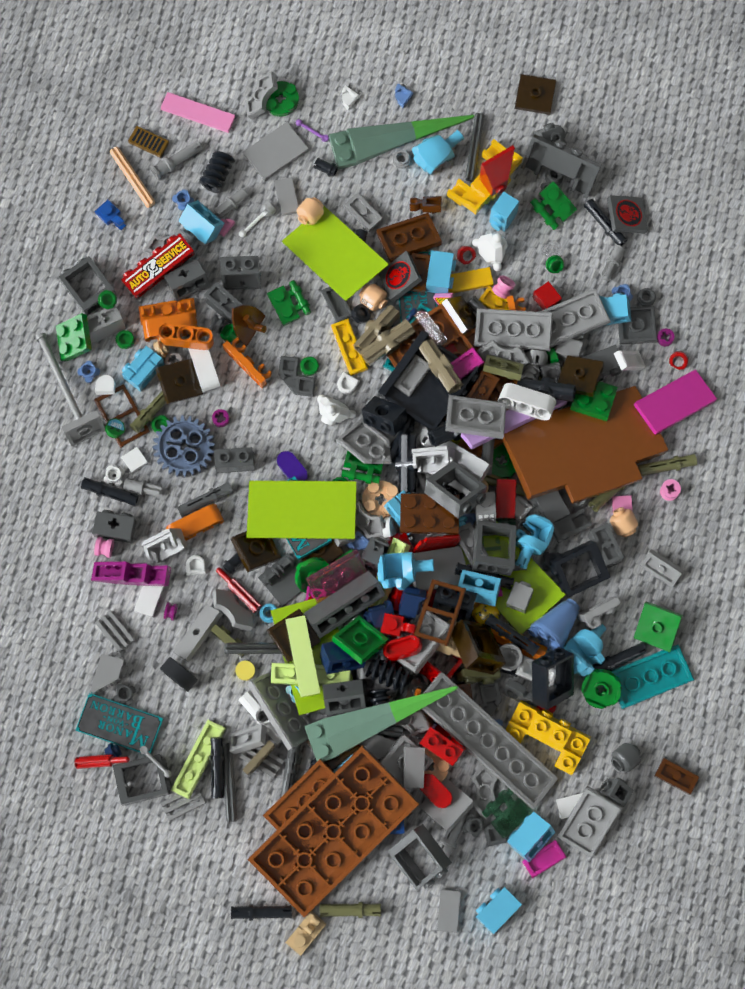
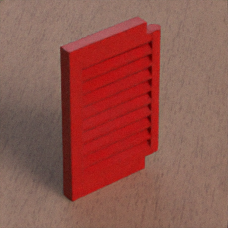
(436, 543)

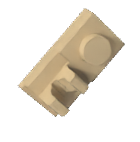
(305, 933)

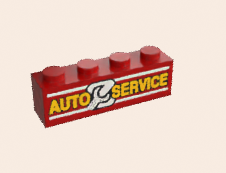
(153, 269)

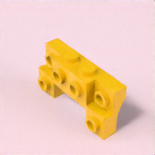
(476, 195)
(551, 732)

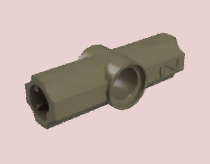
(376, 327)
(387, 342)
(440, 366)

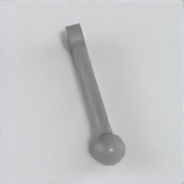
(144, 750)

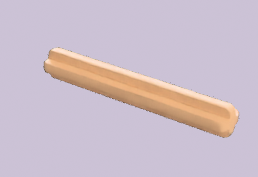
(132, 177)

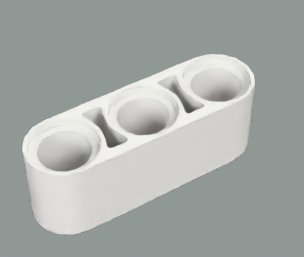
(204, 368)
(527, 401)

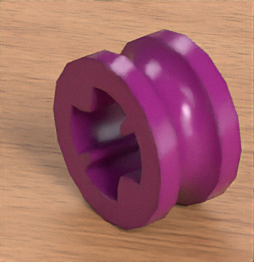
(668, 332)
(215, 420)
(170, 611)

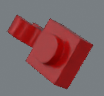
(395, 625)

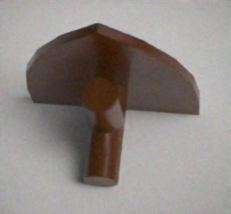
(246, 322)

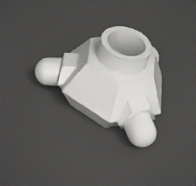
(492, 249)
(333, 411)

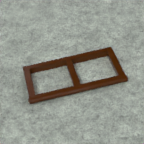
(121, 444)
(426, 608)

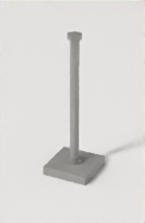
(84, 426)

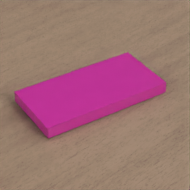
(675, 402)

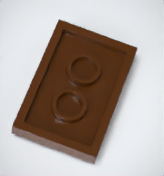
(409, 235)
(425, 516)

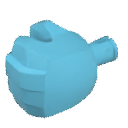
(435, 151)
(537, 543)
(401, 569)
(586, 649)

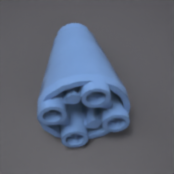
(555, 625)

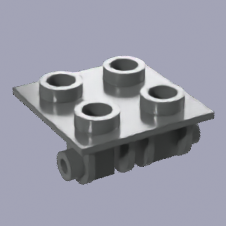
(281, 579)

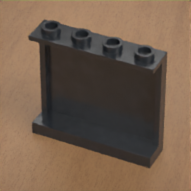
(430, 398)

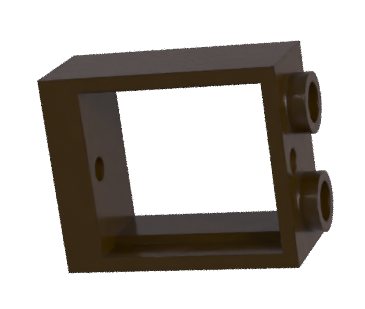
(490, 657)

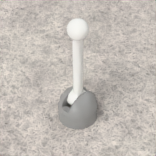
(266, 210)

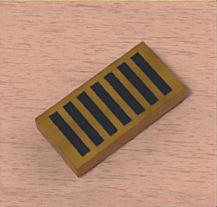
(148, 141)

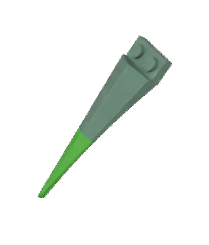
(367, 142)
(342, 732)

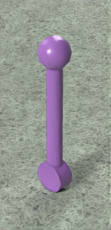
(324, 138)

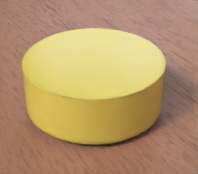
(245, 670)

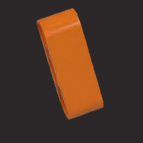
(151, 326)
(192, 342)
(198, 521)

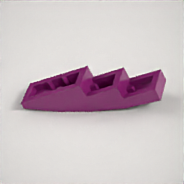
(131, 574)

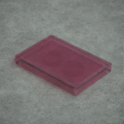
(336, 576)

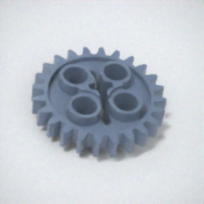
(179, 462)

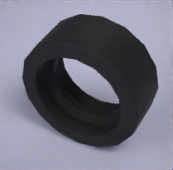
(178, 674)

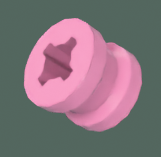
(503, 287)
(667, 493)
(104, 547)

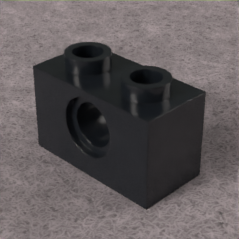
(384, 415)

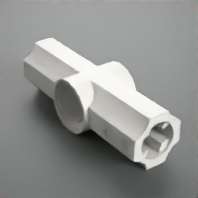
(253, 707)

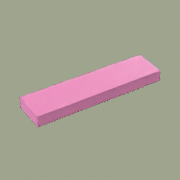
(198, 112)

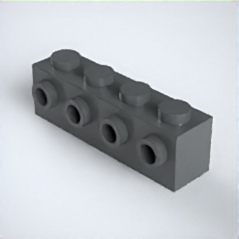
(344, 604)

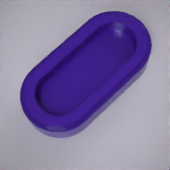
(291, 466)

